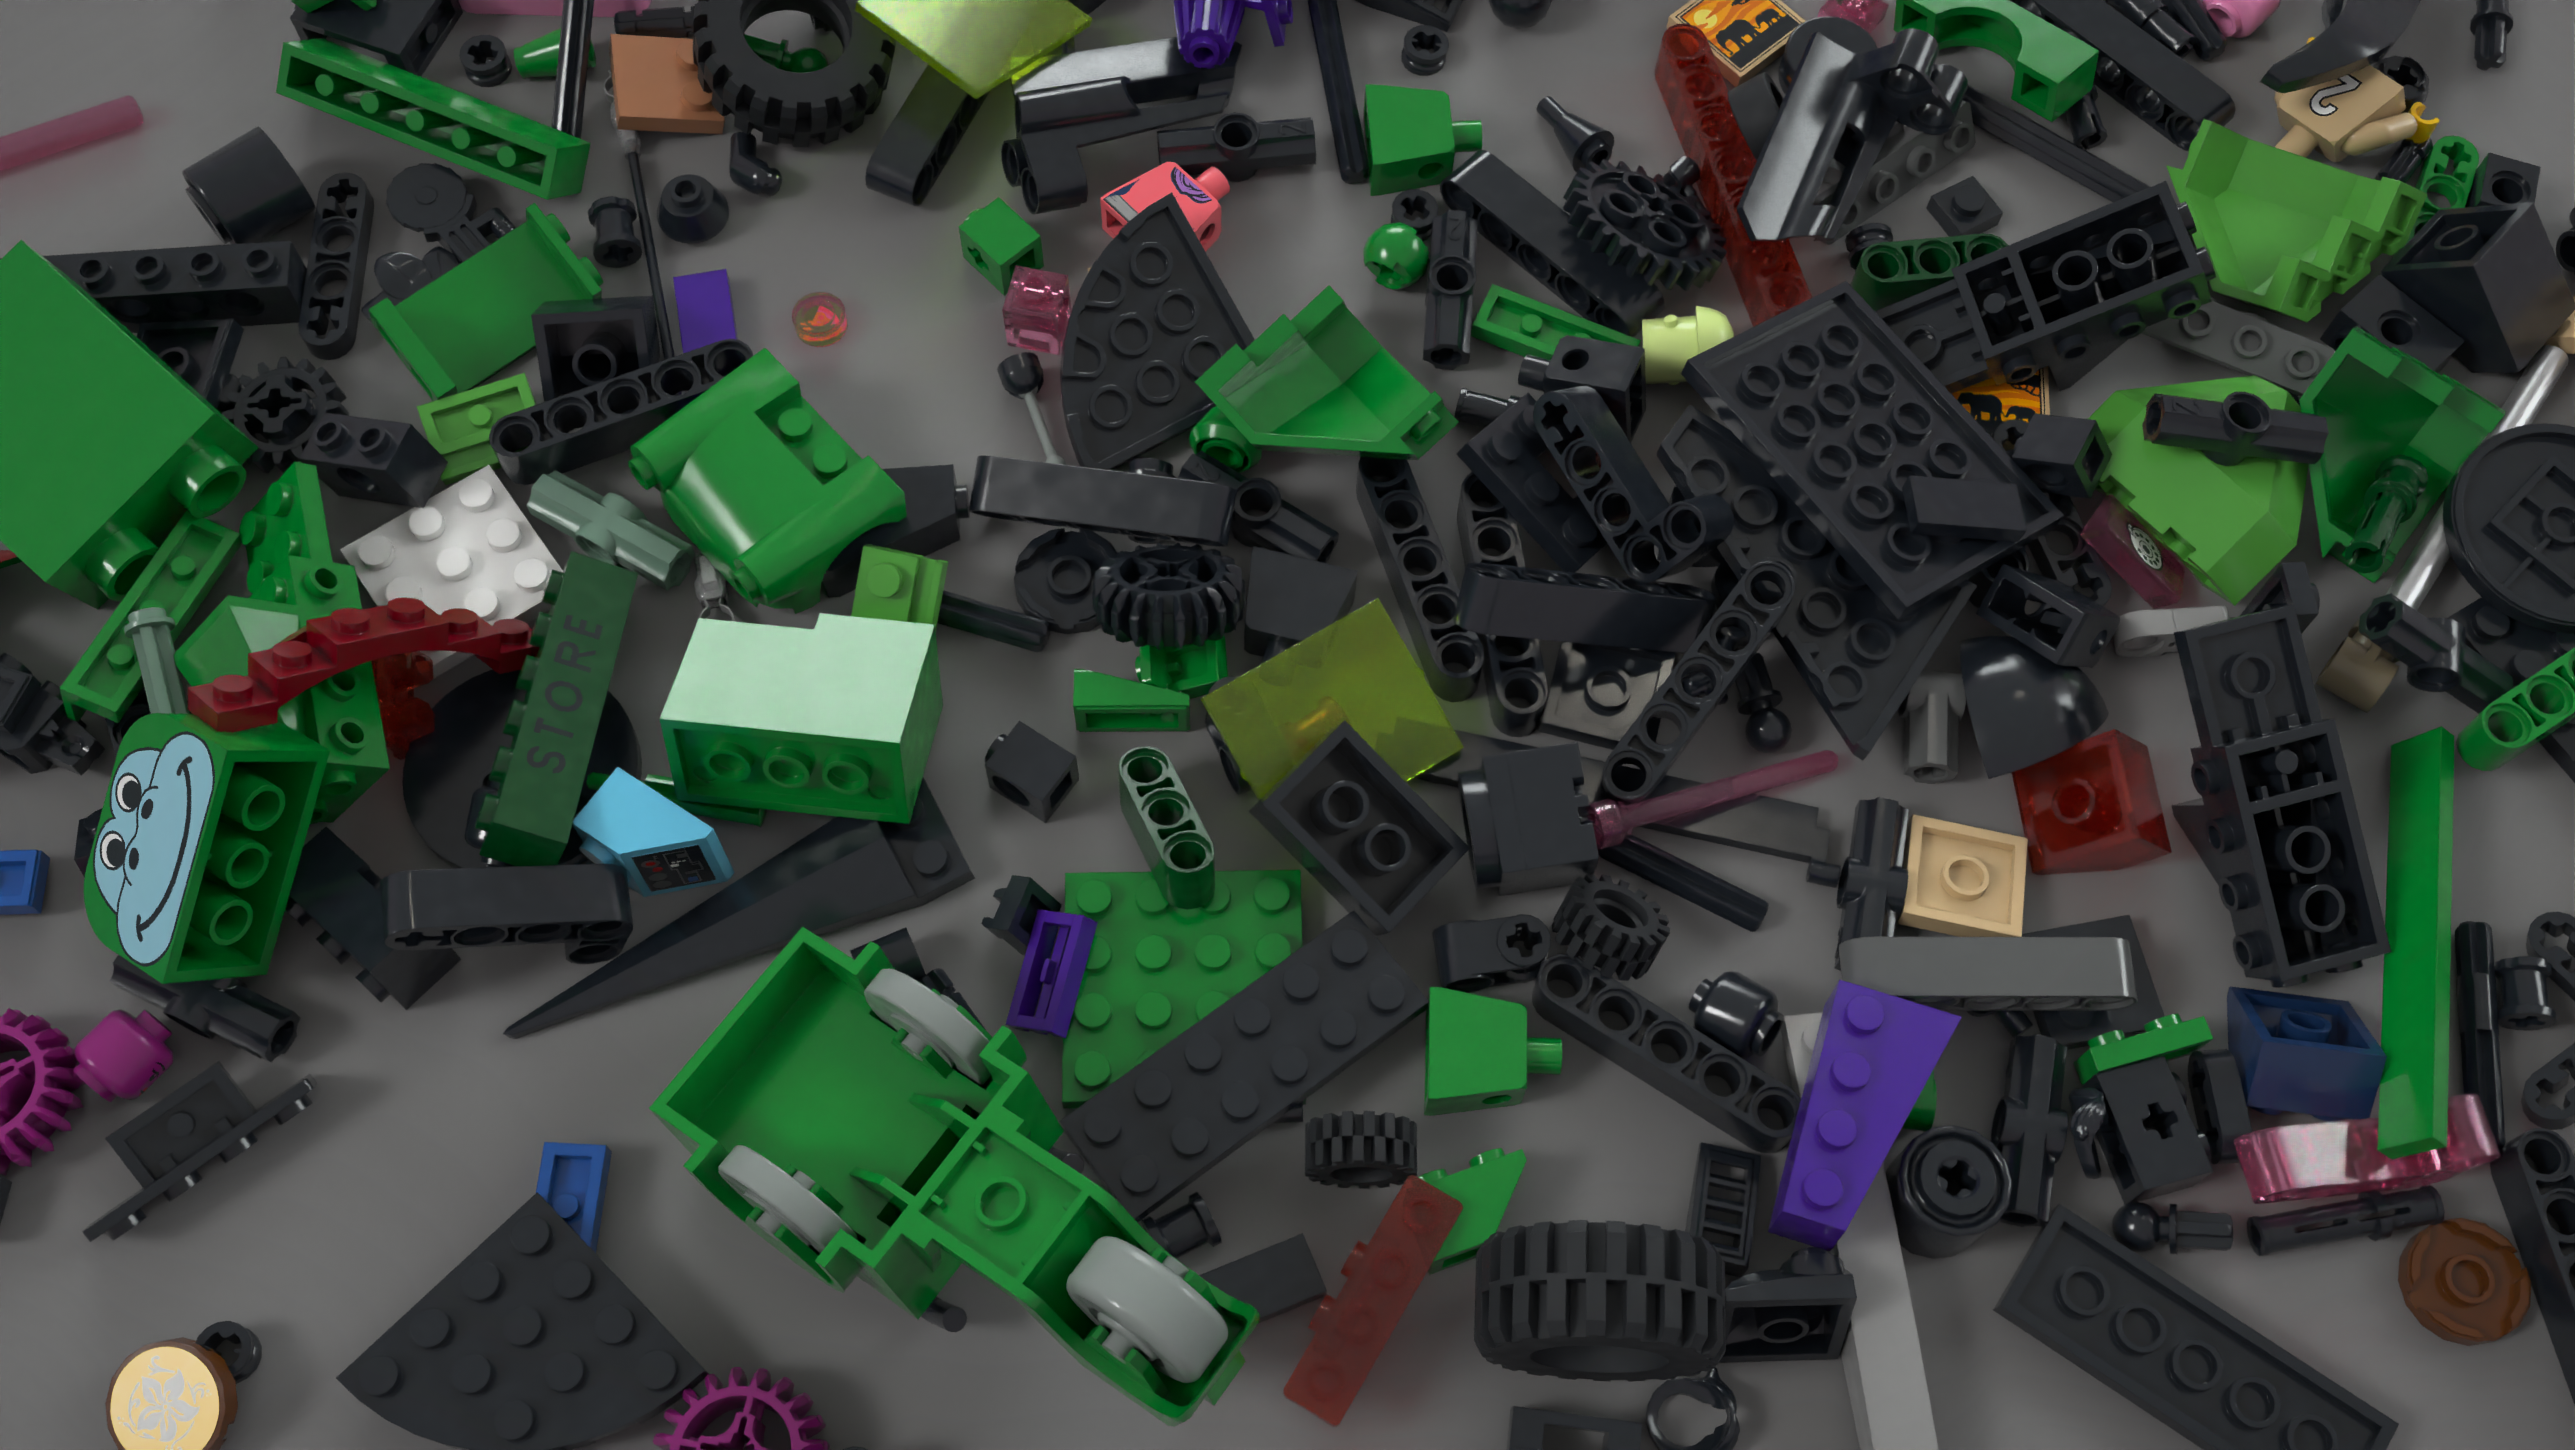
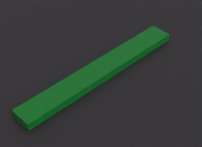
(2419, 936)

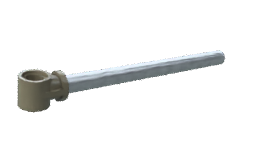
(2360, 668)

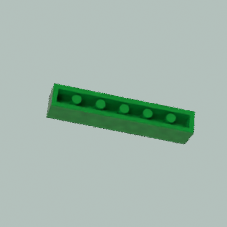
(433, 118)

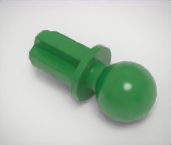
(777, 55)

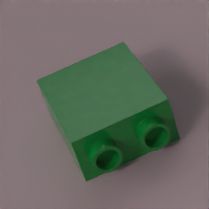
(97, 438)

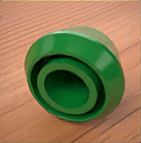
(1223, 441)

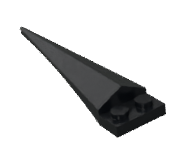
(821, 883)

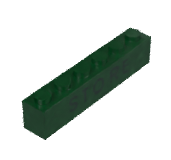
(559, 715)

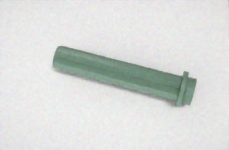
(155, 655)

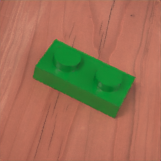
(2163, 1037)

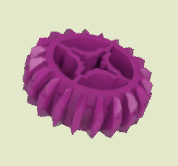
(35, 1089)
(746, 1424)

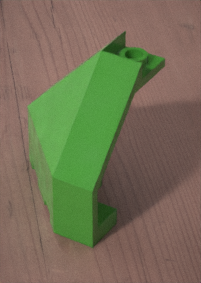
(2285, 224)
(2216, 518)

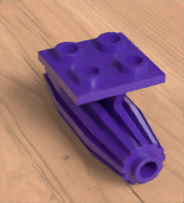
(1210, 26)

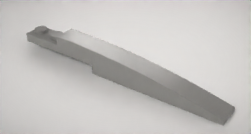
(1882, 1339)

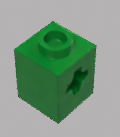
(998, 240)

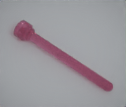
(1616, 820)

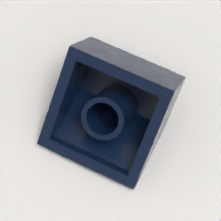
(2303, 1054)

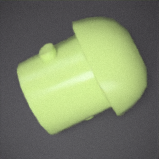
(1676, 339)

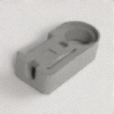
(2152, 631)

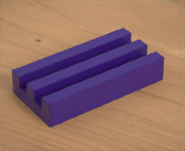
(1060, 975)

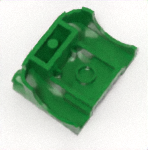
(764, 484)

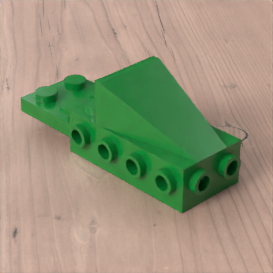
(293, 583)

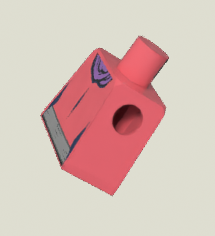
(1195, 197)

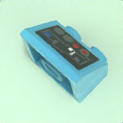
(650, 838)

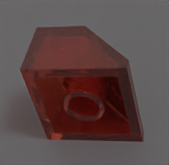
(2092, 807)

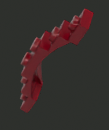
(347, 640)

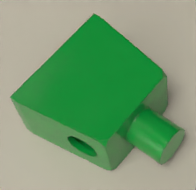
(1412, 137)
(1480, 1053)

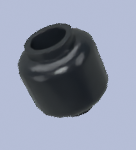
(1737, 1014)

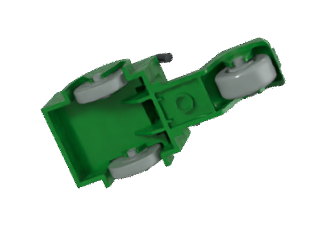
(901, 1139)

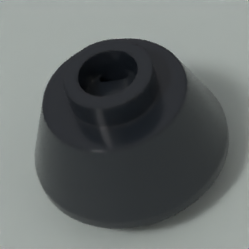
(692, 209)

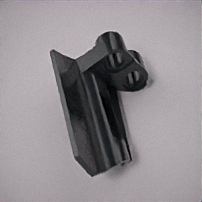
(1092, 99)
(1844, 111)

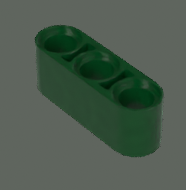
(1908, 267)
(1167, 827)

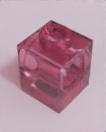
(1037, 310)

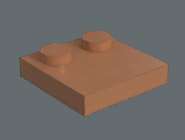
(659, 86)

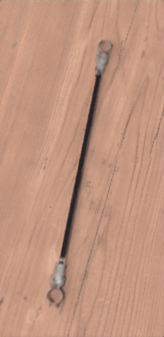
(710, 584)

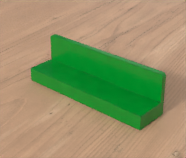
(175, 580)

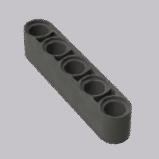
(1995, 972)

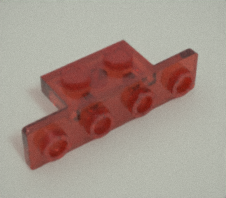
(1372, 1301)

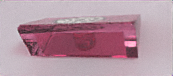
(2134, 553)

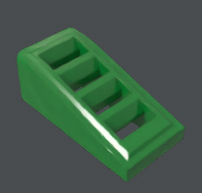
(1125, 705)

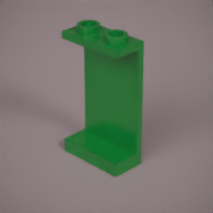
(482, 309)

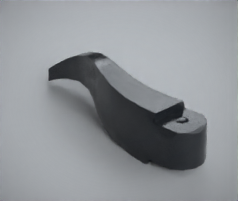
(2353, 38)

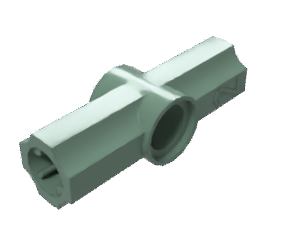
(611, 529)

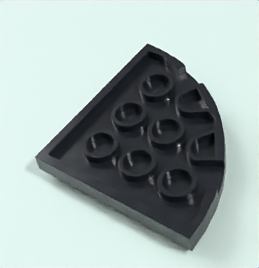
(1142, 337)
(524, 1348)

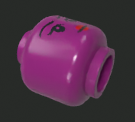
(124, 1054)

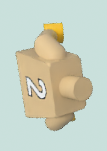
(2349, 116)

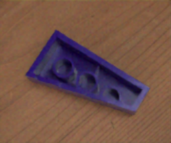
(1857, 1094)

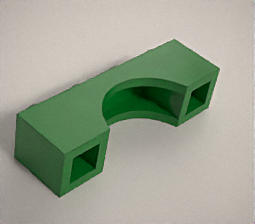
(2048, 63)

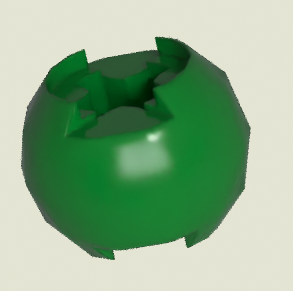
(1396, 256)

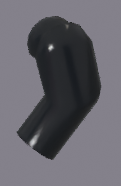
(748, 170)

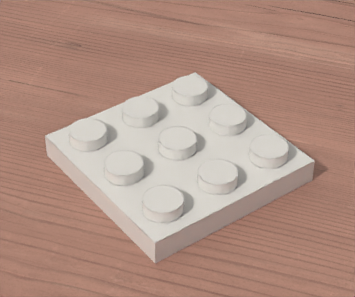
(459, 552)

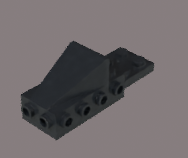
(2059, 295)
(2275, 803)

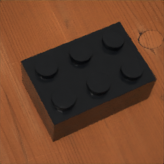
(1359, 829)

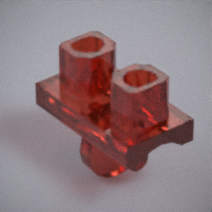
(402, 714)

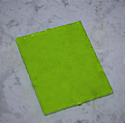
(977, 40)
(1343, 672)

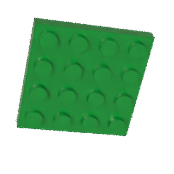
(1166, 966)

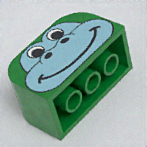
(200, 845)

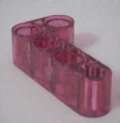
(2344, 1156)

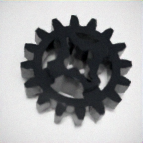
(281, 411)

